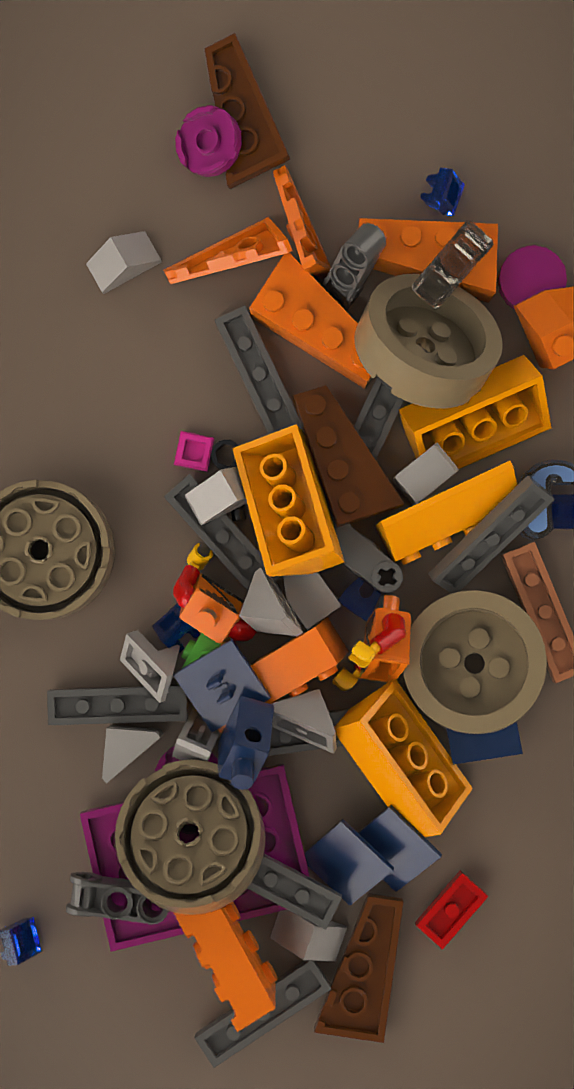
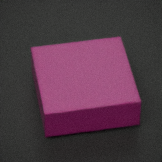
(194, 451)

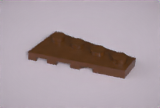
(241, 97)
(346, 467)
(363, 982)

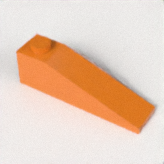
(549, 325)

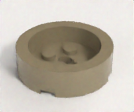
(458, 335)
(78, 553)
(483, 626)
(195, 874)

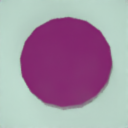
(208, 141)
(530, 272)

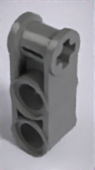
(354, 264)
(366, 558)
(97, 899)

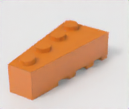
(415, 244)
(309, 318)
(299, 661)
(235, 963)

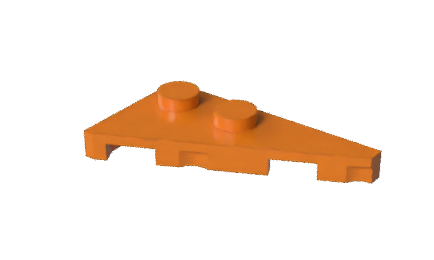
(300, 226)
(247, 246)

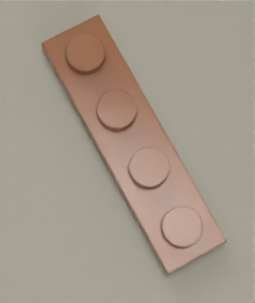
(543, 606)

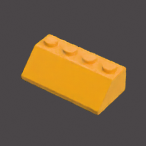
(500, 415)
(287, 504)
(445, 514)
(403, 759)

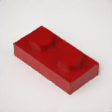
(451, 909)

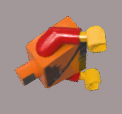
(209, 605)
(384, 648)

